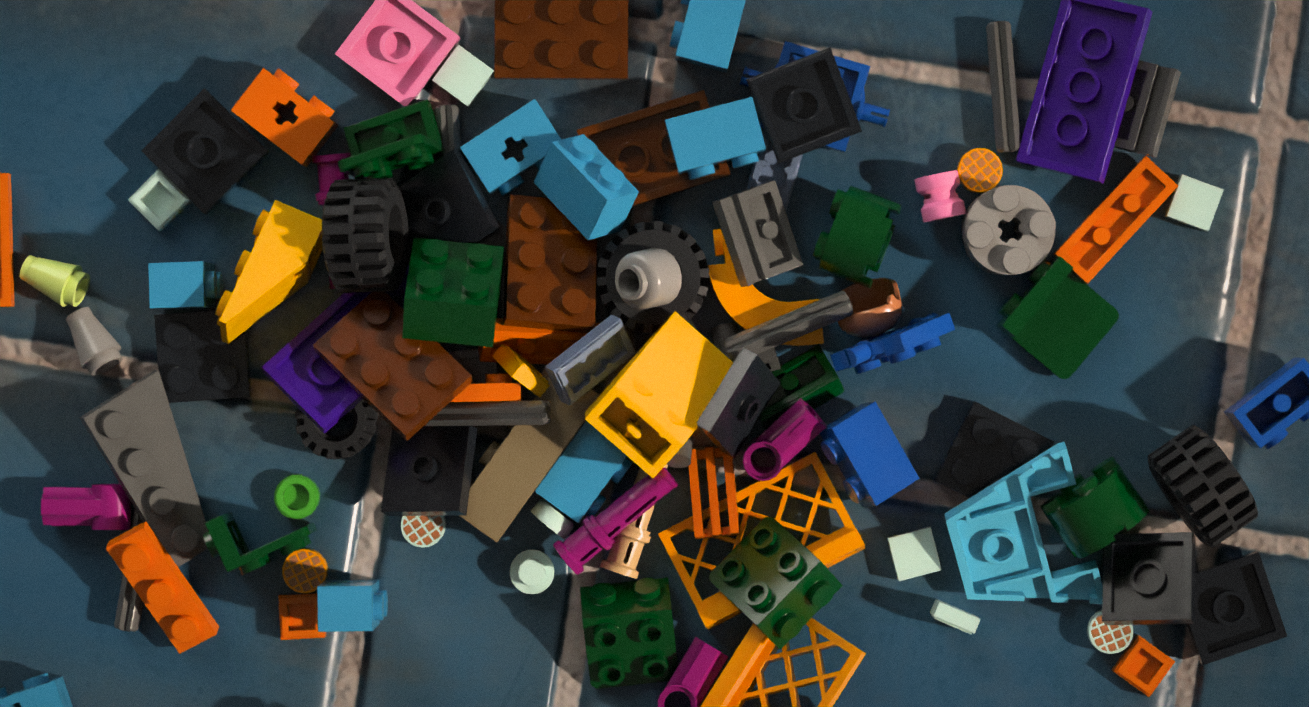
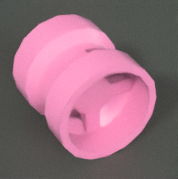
(940, 196)

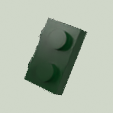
(392, 141)
(1057, 318)
(227, 542)
(775, 581)
(628, 632)

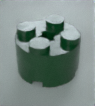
(857, 235)
(1095, 509)

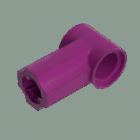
(785, 438)
(95, 506)
(695, 673)

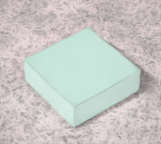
(463, 75)
(159, 200)
(1194, 203)
(914, 553)
(954, 617)

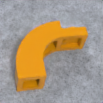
(747, 304)

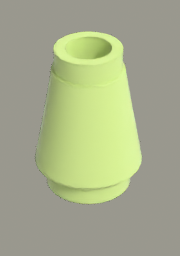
(55, 279)

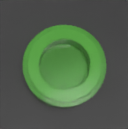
(297, 496)

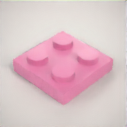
(398, 47)

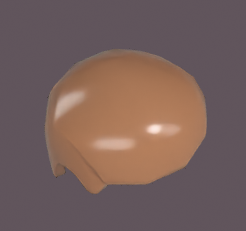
(874, 308)

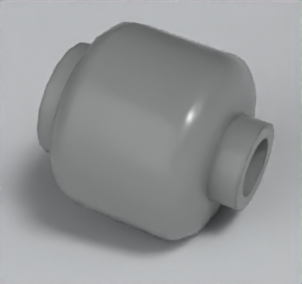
(648, 278)

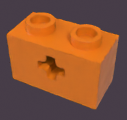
(259, 109)

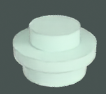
(532, 571)

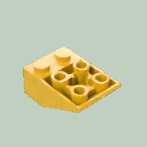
(276, 268)
(660, 394)

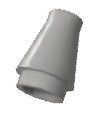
(93, 343)

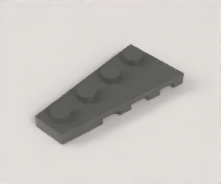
(148, 460)

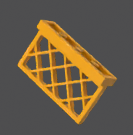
(828, 549)
(757, 651)

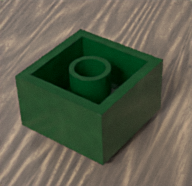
(452, 292)

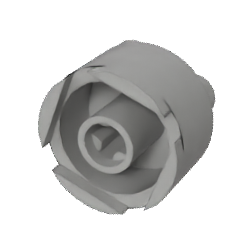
(1033, 227)

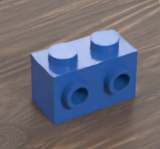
(1273, 405)
(867, 455)

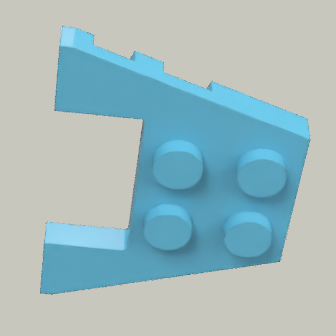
(1002, 544)

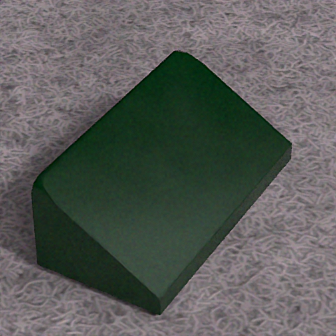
(804, 377)

